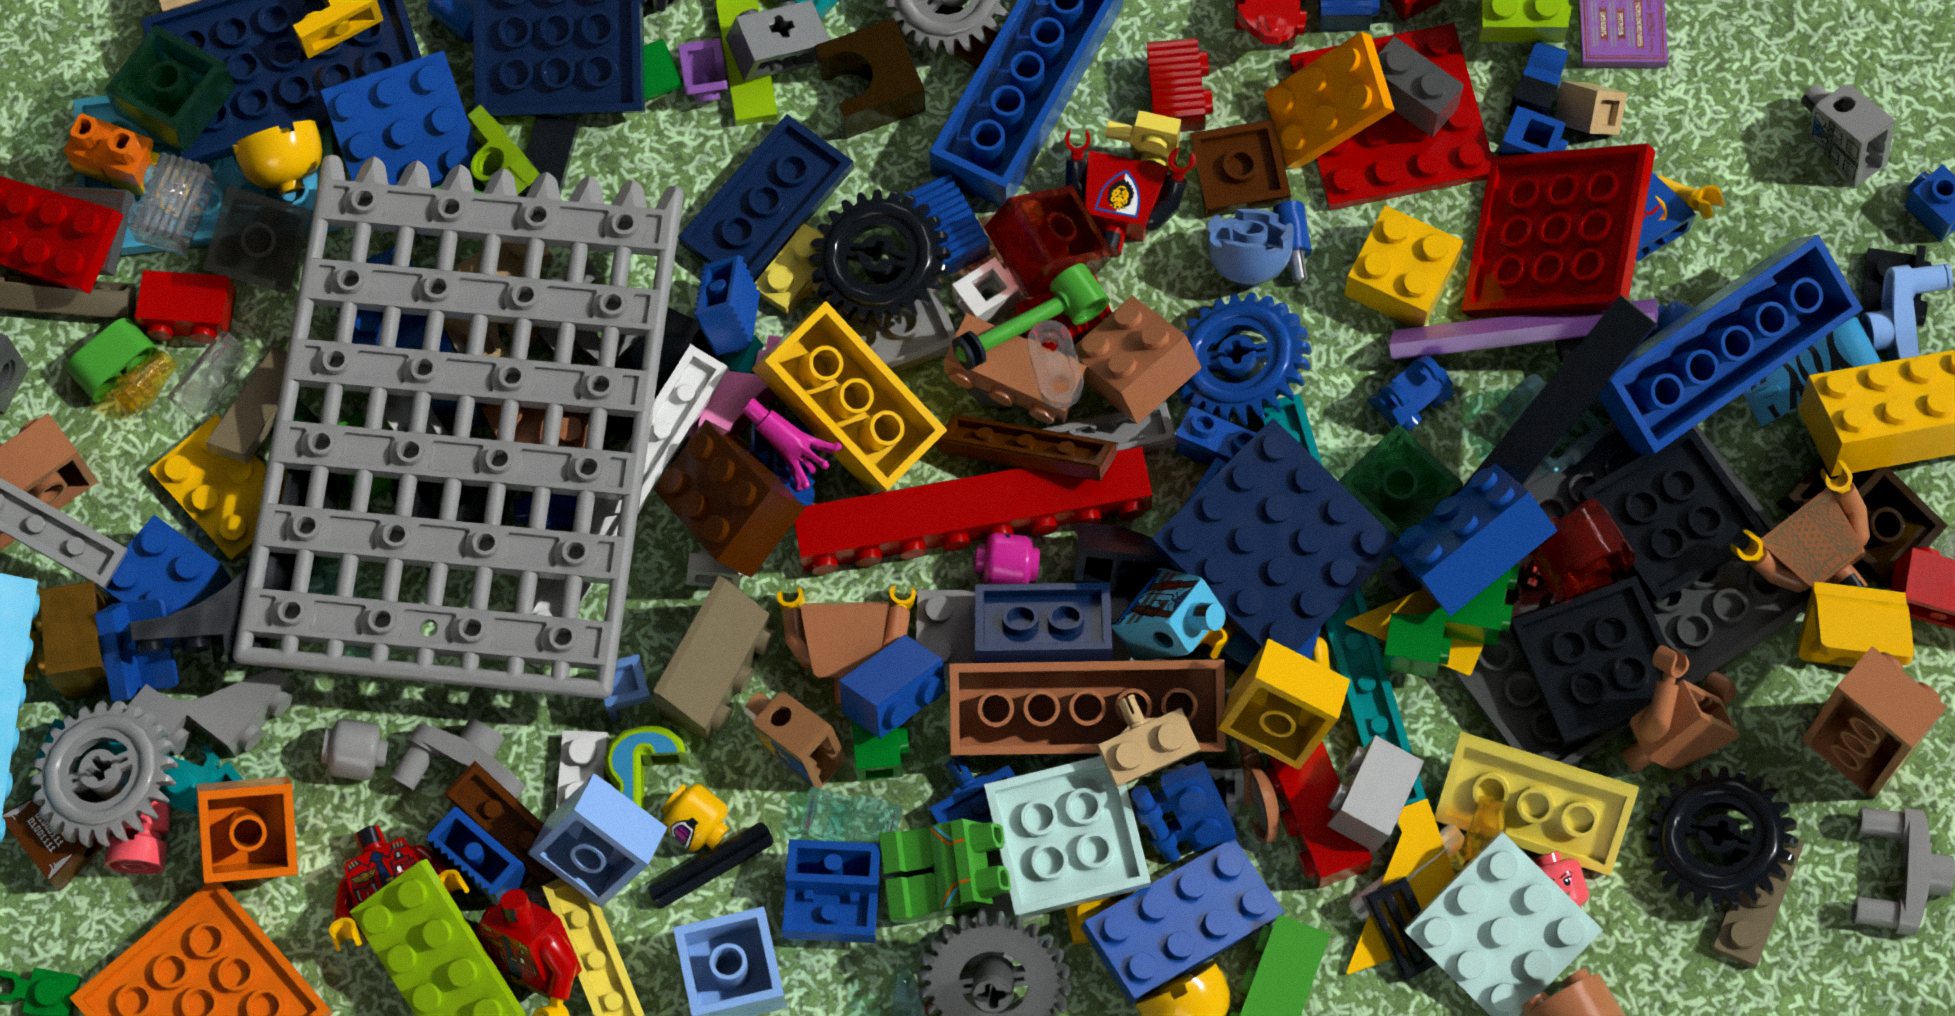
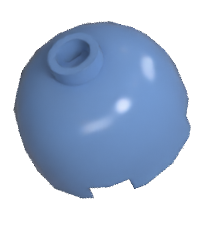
(1250, 246)

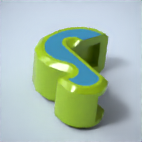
(634, 750)

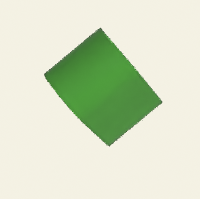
(109, 357)

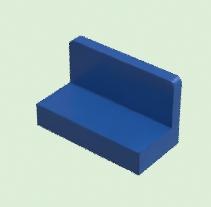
(125, 669)

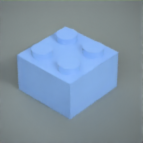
(597, 840)
(730, 965)

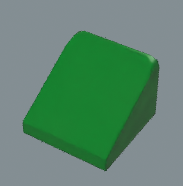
(659, 70)

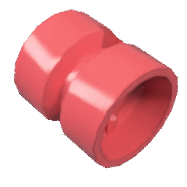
(143, 851)

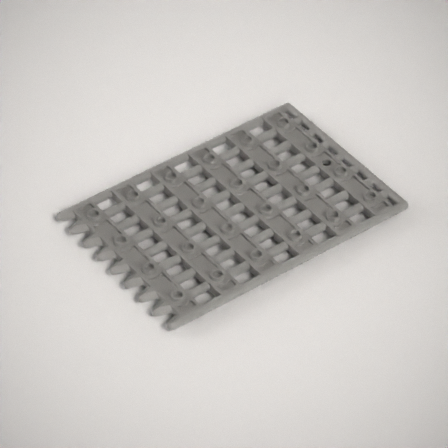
(457, 459)

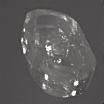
(1055, 366)

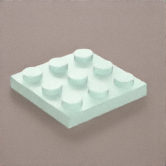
(1067, 837)
(1502, 928)

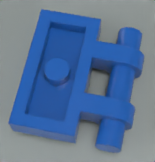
(1198, 810)

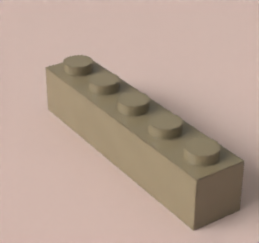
(39, 296)

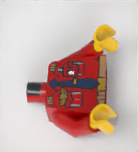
(374, 869)
(530, 949)

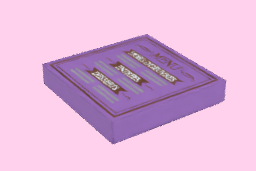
(1622, 33)

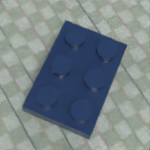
(1043, 622)

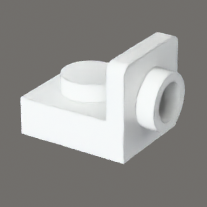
(704, 570)

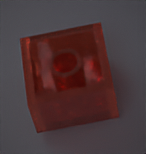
(1045, 235)

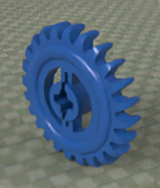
(1244, 361)

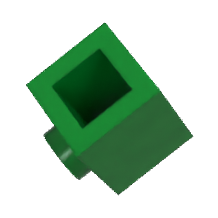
(879, 757)

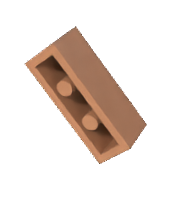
(1006, 374)

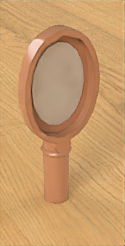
(1261, 792)

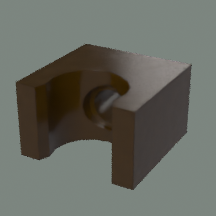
(882, 60)

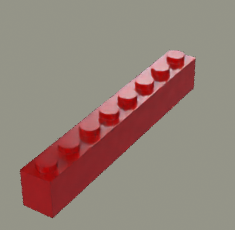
(966, 511)

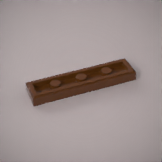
(1027, 447)

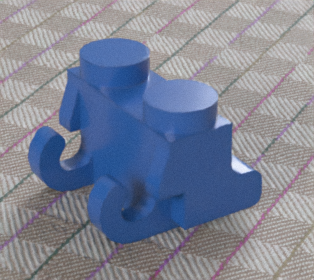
(1411, 392)

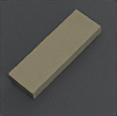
(251, 413)

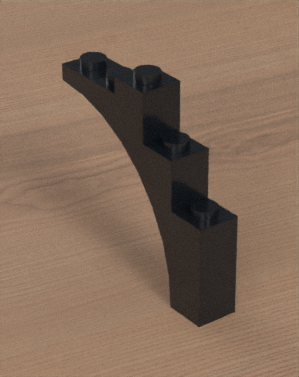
(217, 617)

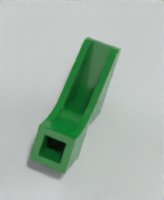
(1423, 641)

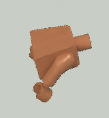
(1682, 718)

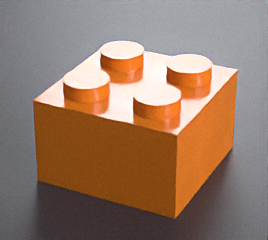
(246, 829)

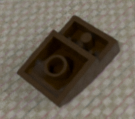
(1895, 516)

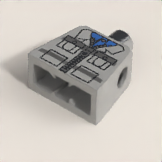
(1850, 131)

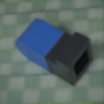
(1540, 78)

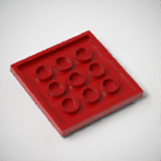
(1395, 155)
(1558, 231)

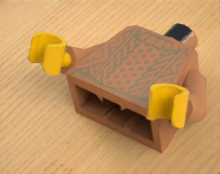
(1816, 540)

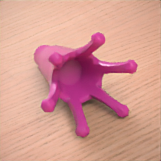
(789, 442)

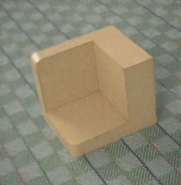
(1590, 107)

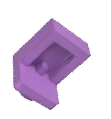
(703, 69)

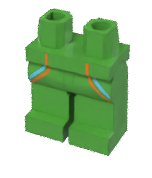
(960, 867)

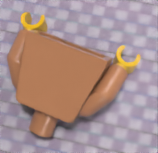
(842, 635)

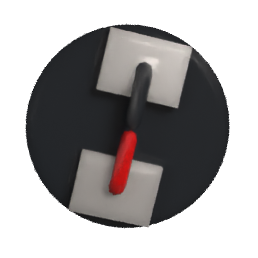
(1533, 578)

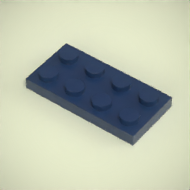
(768, 198)

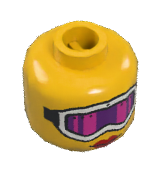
(695, 817)

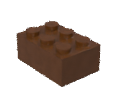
(728, 498)

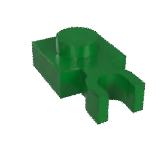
(44, 994)

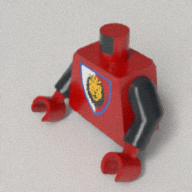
(1125, 193)

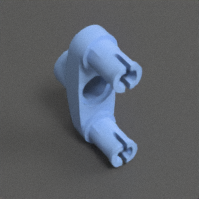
(1895, 323)

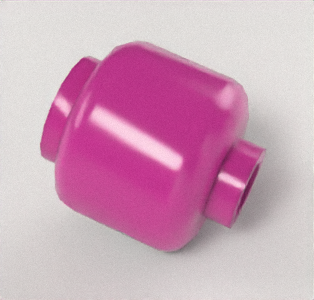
(1007, 560)

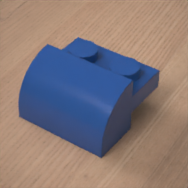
(832, 891)

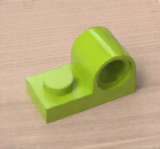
(498, 152)

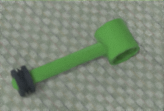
(1075, 295)

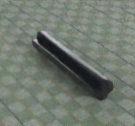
(710, 865)

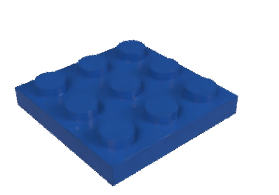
(402, 118)

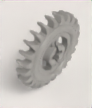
(939, 28)
(124, 780)

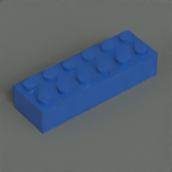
(1020, 94)
(1728, 344)

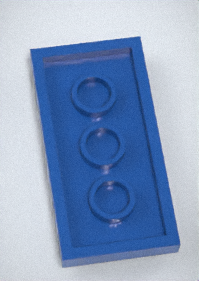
(1182, 920)

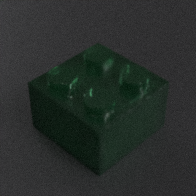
(170, 88)
(1400, 482)

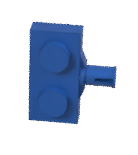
(969, 798)

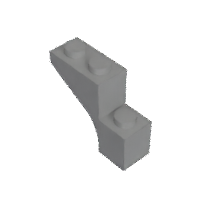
(227, 716)

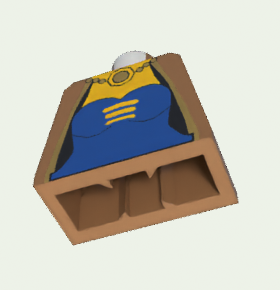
(796, 737)

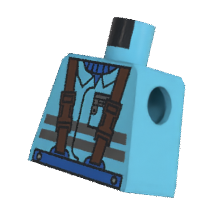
(1169, 616)

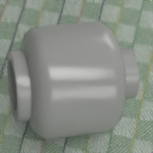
(353, 749)

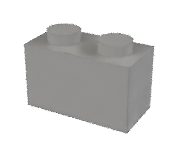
(1374, 793)

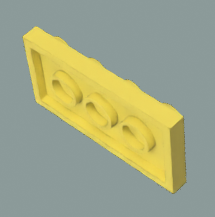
(1547, 801)

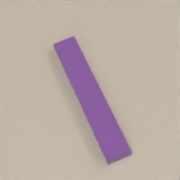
(1499, 332)

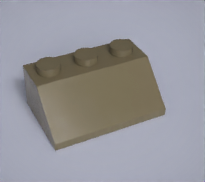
(713, 661)

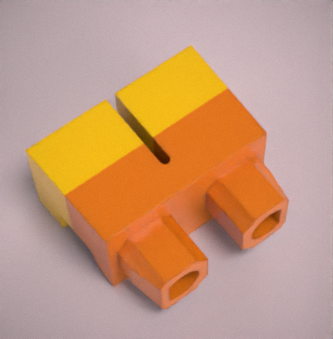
(110, 153)

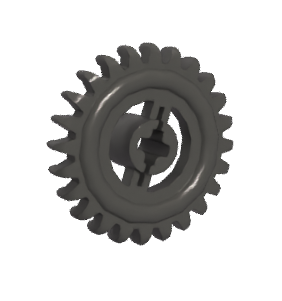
(1039, 970)

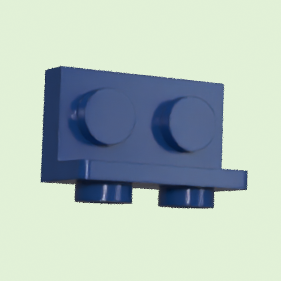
(1208, 436)

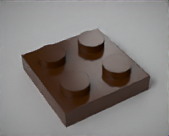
(1240, 167)

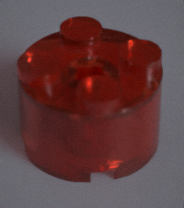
(1582, 552)

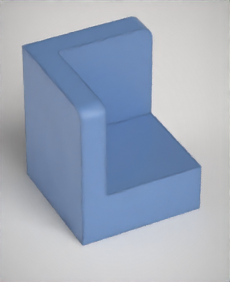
(628, 687)

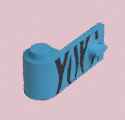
(1784, 387)

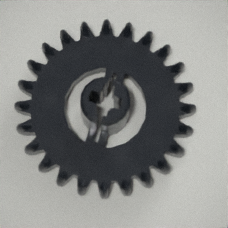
(898, 289)
(1762, 851)

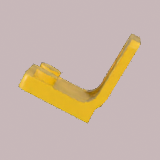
(1849, 620)

